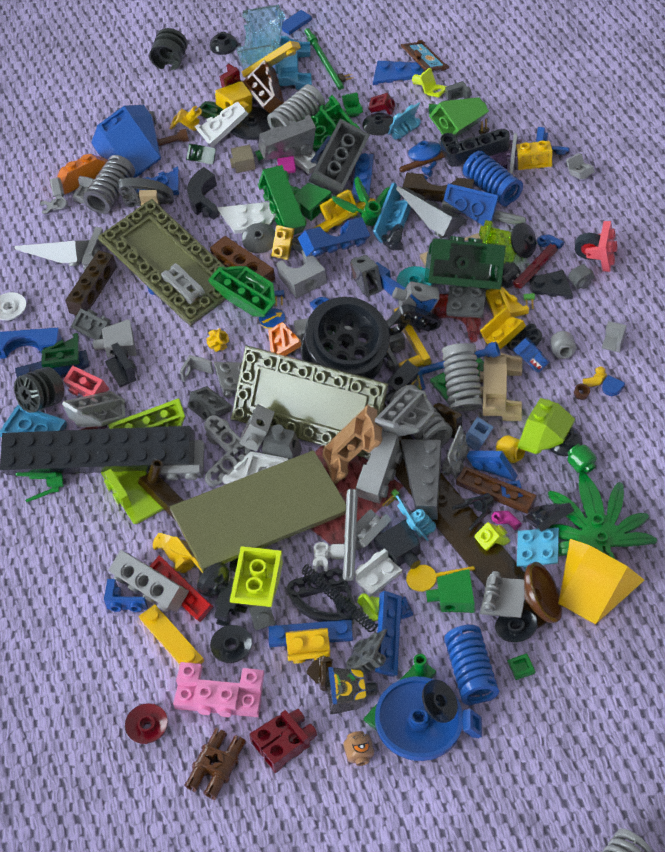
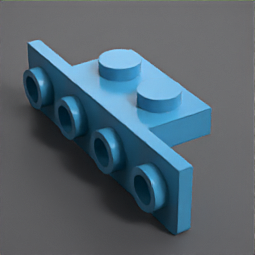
(392, 213)

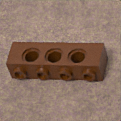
(232, 254)

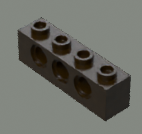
(91, 282)

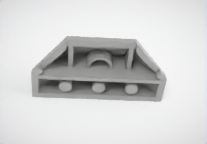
(95, 409)
(406, 413)

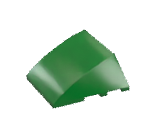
(327, 120)

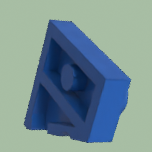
(492, 462)

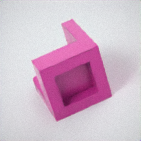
(288, 164)

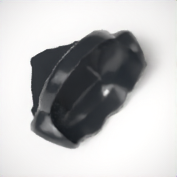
(393, 240)

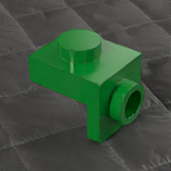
(351, 104)

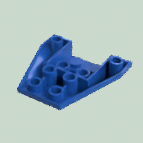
(129, 134)

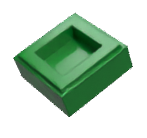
(521, 666)

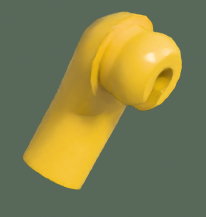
(597, 379)

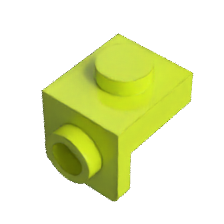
(492, 534)

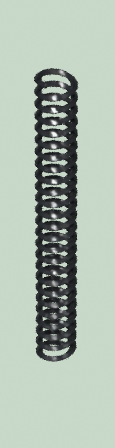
(359, 614)

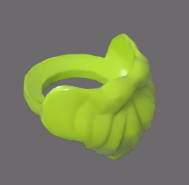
(370, 605)

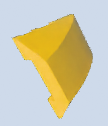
(594, 582)

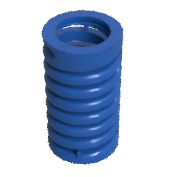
(492, 177)
(471, 664)

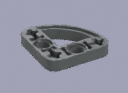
(129, 190)

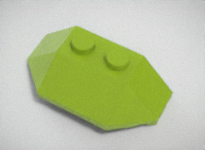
(160, 416)
(545, 427)

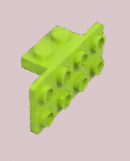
(131, 495)

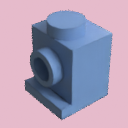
(478, 434)

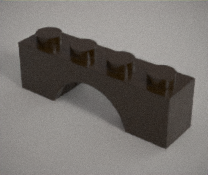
(418, 184)

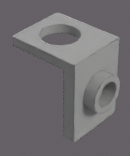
(196, 363)

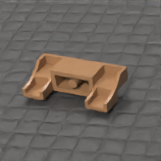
(356, 435)

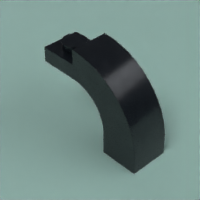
(197, 188)

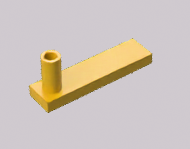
(422, 356)

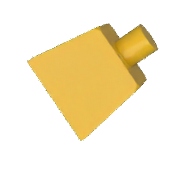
(232, 94)

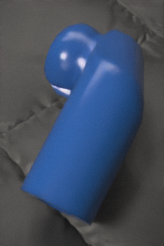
(545, 240)

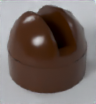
(585, 391)

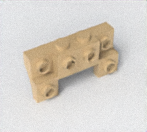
(495, 387)

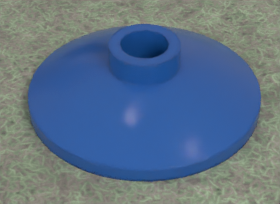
(424, 150)

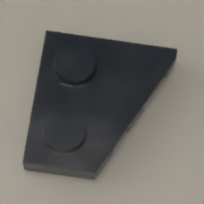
(551, 284)

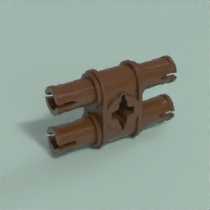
(219, 771)

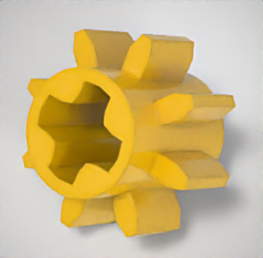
(217, 340)

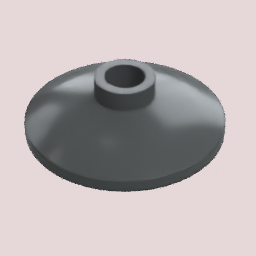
(258, 244)

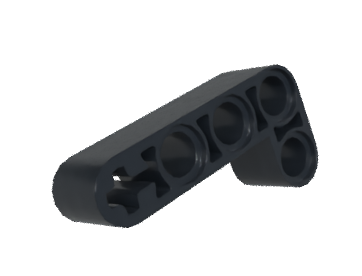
(458, 152)

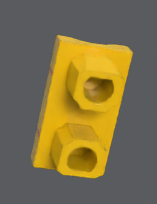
(282, 242)

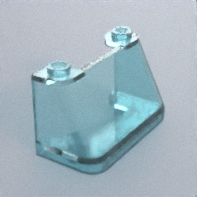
(262, 33)

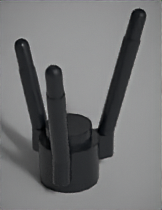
(481, 503)

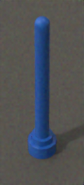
(491, 350)

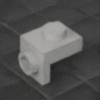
(578, 168)
(84, 185)

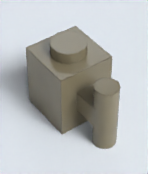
(242, 159)

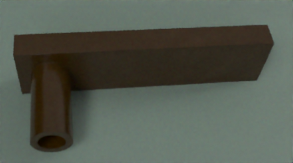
(158, 488)

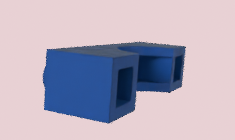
(317, 241)
(34, 337)

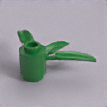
(371, 210)

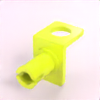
(428, 83)

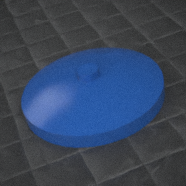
(408, 727)

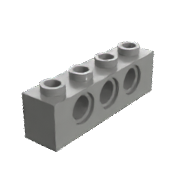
(172, 595)

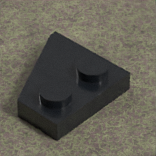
(547, 515)

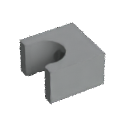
(302, 279)

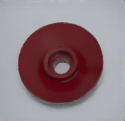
(143, 715)

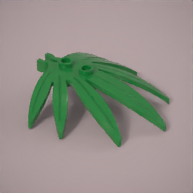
(600, 529)

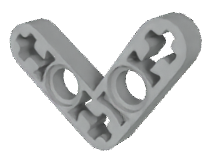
(231, 448)

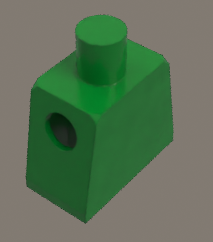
(310, 198)
(453, 593)

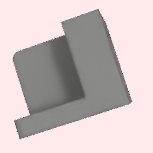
(614, 336)

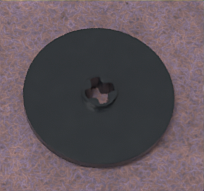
(252, 124)

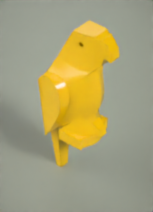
(177, 551)

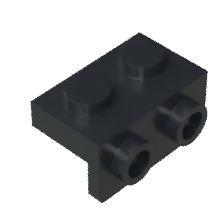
(120, 366)

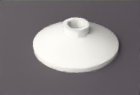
(11, 306)

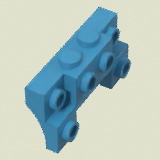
(288, 68)

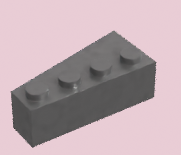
(423, 470)

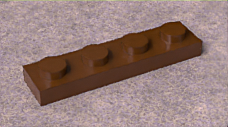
(482, 483)

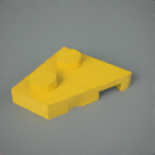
(502, 299)

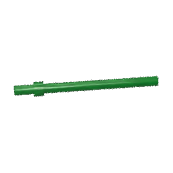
(314, 42)

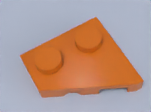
(283, 339)

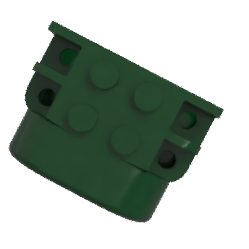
(479, 266)

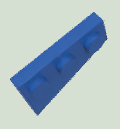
(392, 71)
(471, 202)

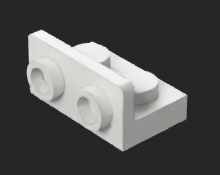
(377, 572)

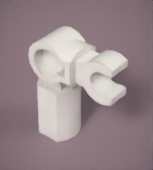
(323, 552)

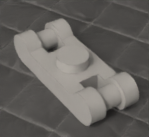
(182, 283)

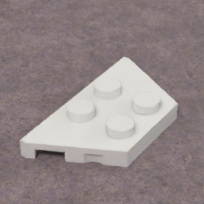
(242, 216)
(252, 463)

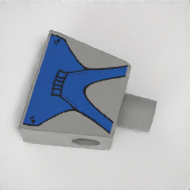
(417, 295)

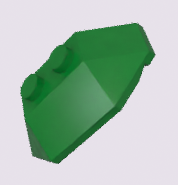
(244, 289)

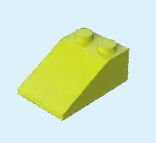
(256, 576)

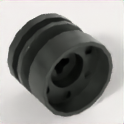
(168, 48)
(39, 389)

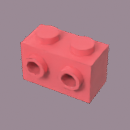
(84, 383)

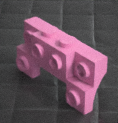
(218, 696)

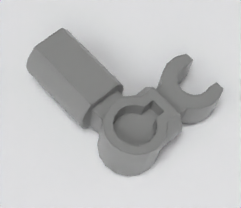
(59, 202)

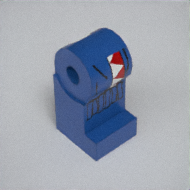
(532, 355)

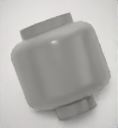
(563, 344)

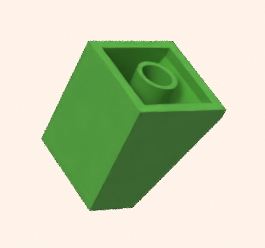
(458, 115)

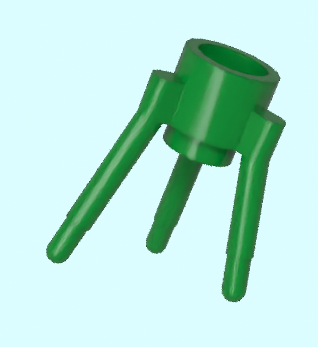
(53, 480)

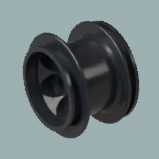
(365, 323)

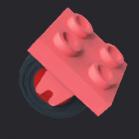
(598, 246)

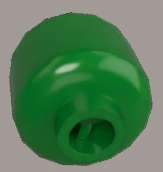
(581, 458)

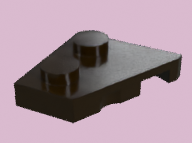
(451, 416)

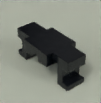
(224, 606)

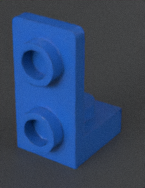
(542, 135)
(117, 603)

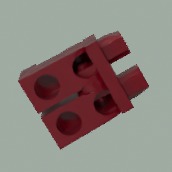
(282, 738)

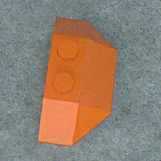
(87, 166)

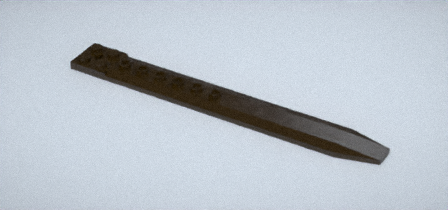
(455, 528)

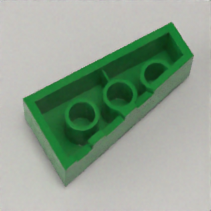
(281, 198)

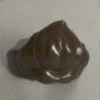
(318, 671)

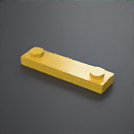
(276, 56)
(170, 636)

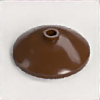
(542, 593)

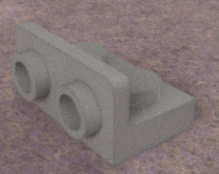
(368, 527)

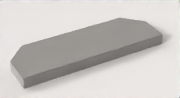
(513, 153)

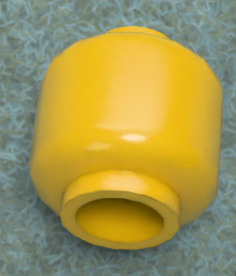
(510, 448)

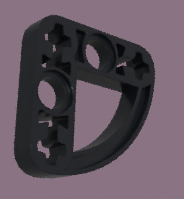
(311, 612)

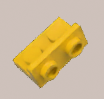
(534, 155)
(502, 328)
(307, 644)

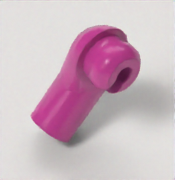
(506, 517)

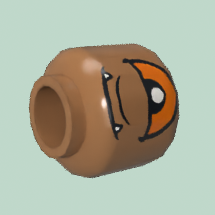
(358, 748)

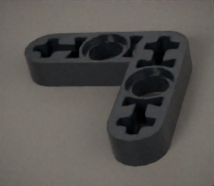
(403, 318)

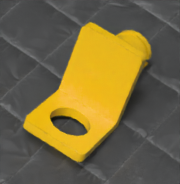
(188, 119)

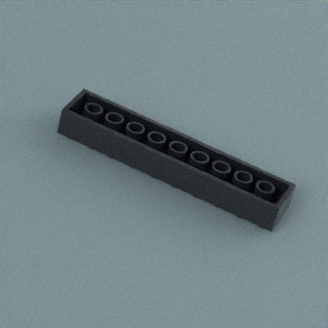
(96, 450)

